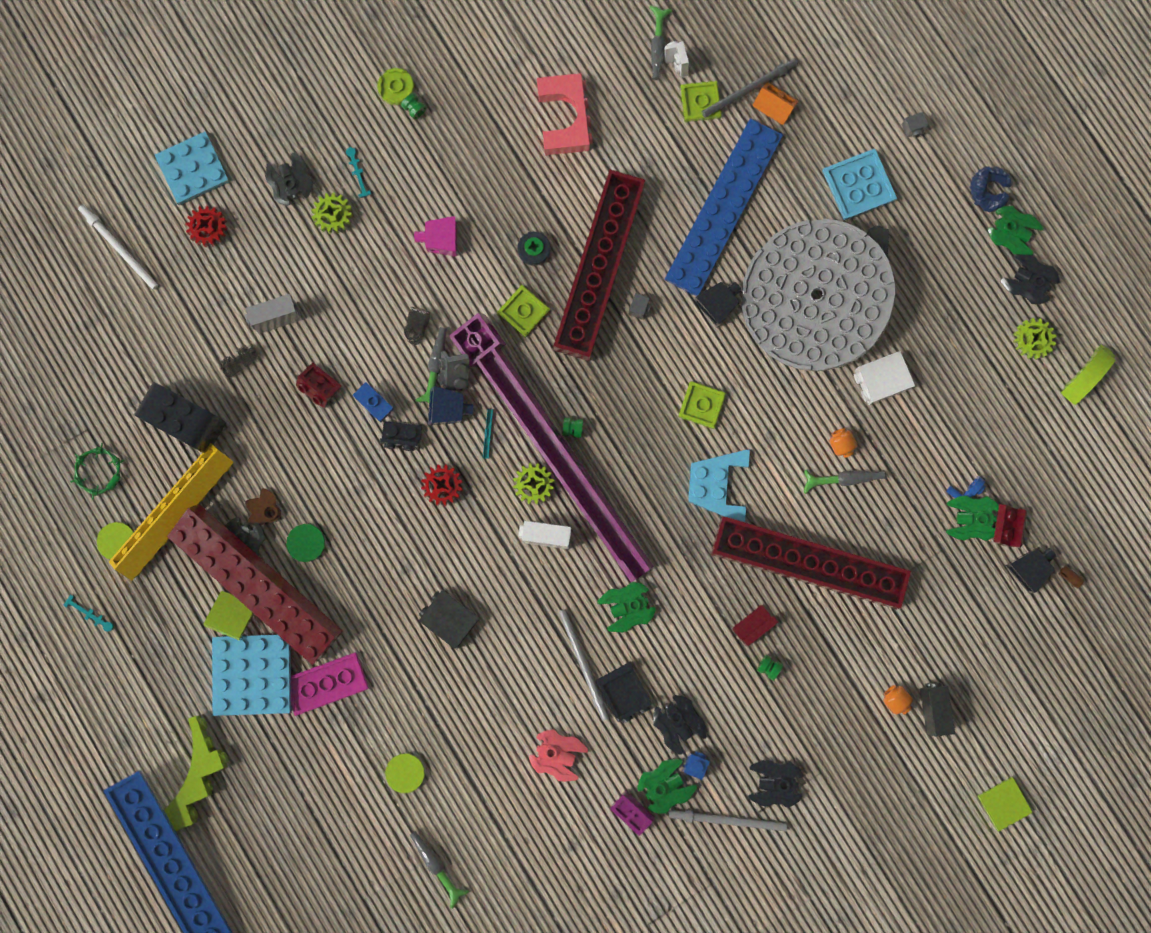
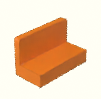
(775, 103)

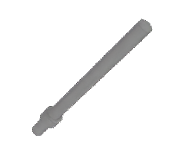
(598, 700)
(689, 816)

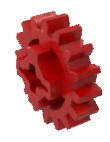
(213, 220)
(447, 478)

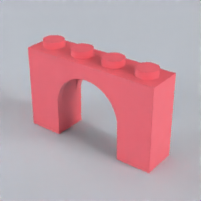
(567, 89)

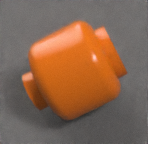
(843, 442)
(898, 699)

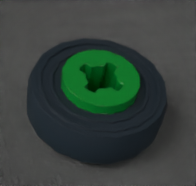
(535, 255)

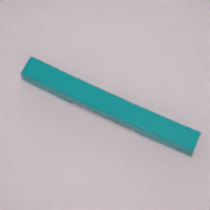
(487, 434)

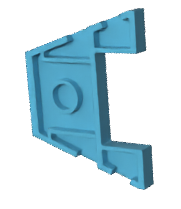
(710, 481)

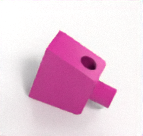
(439, 236)

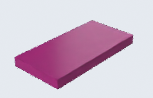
(327, 683)

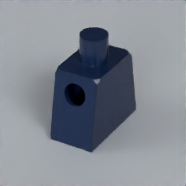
(447, 407)

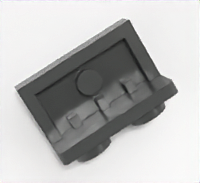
(453, 371)

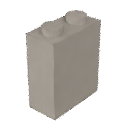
(273, 314)

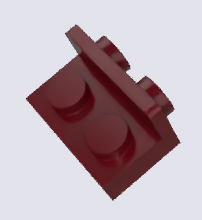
(317, 385)
(1010, 526)

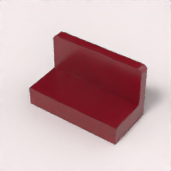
(754, 625)

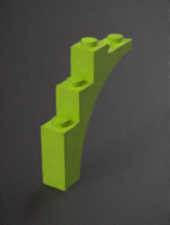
(196, 786)

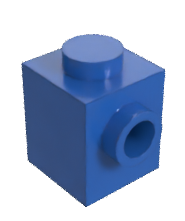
(696, 765)

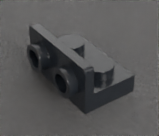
(401, 435)

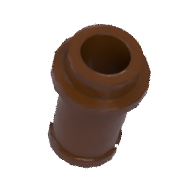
(1072, 577)

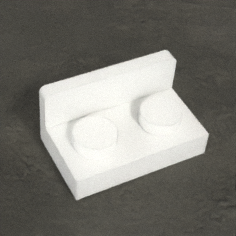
(676, 53)

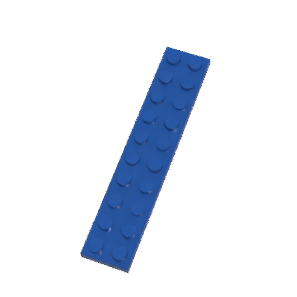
(723, 207)
(165, 856)

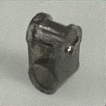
(416, 322)

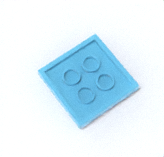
(192, 168)
(859, 184)

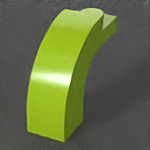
(1089, 375)

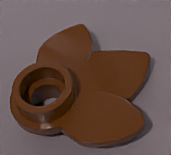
(261, 506)

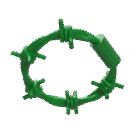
(112, 483)

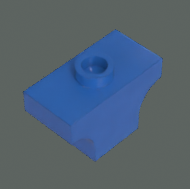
(373, 402)

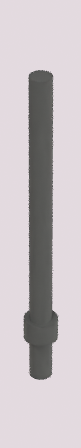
(779, 71)

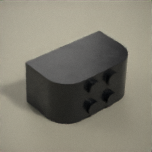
(179, 417)

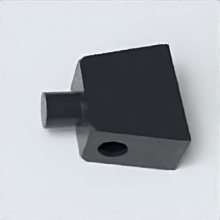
(718, 302)
(1032, 568)

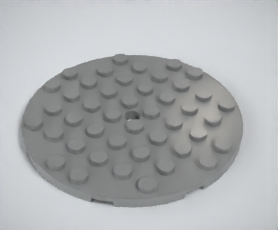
(823, 331)

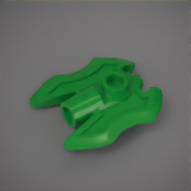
(1012, 230)
(976, 518)
(630, 606)
(663, 787)

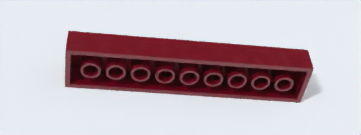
(599, 265)
(810, 563)
(255, 583)

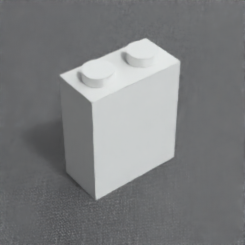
(884, 378)
(545, 535)

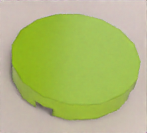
(395, 86)
(112, 538)
(404, 773)

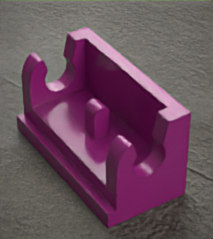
(632, 813)

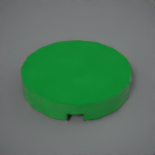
(305, 543)

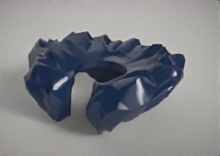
(979, 188)

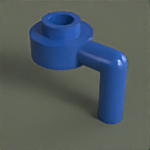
(976, 486)

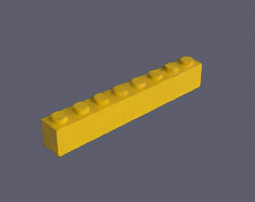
(186, 493)

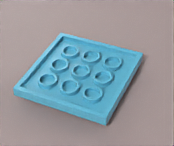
(251, 675)

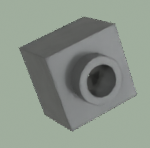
(915, 125)
(639, 306)

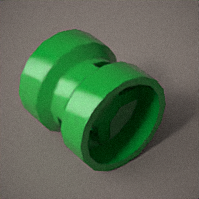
(415, 107)
(572, 427)
(765, 665)

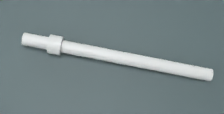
(95, 222)

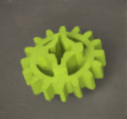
(324, 214)
(1028, 335)
(542, 483)

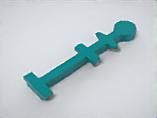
(351, 153)
(107, 626)

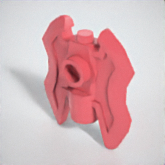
(554, 754)

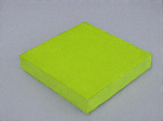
(697, 98)
(523, 311)
(702, 405)
(228, 616)
(1004, 804)

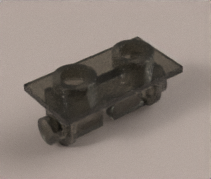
(232, 364)

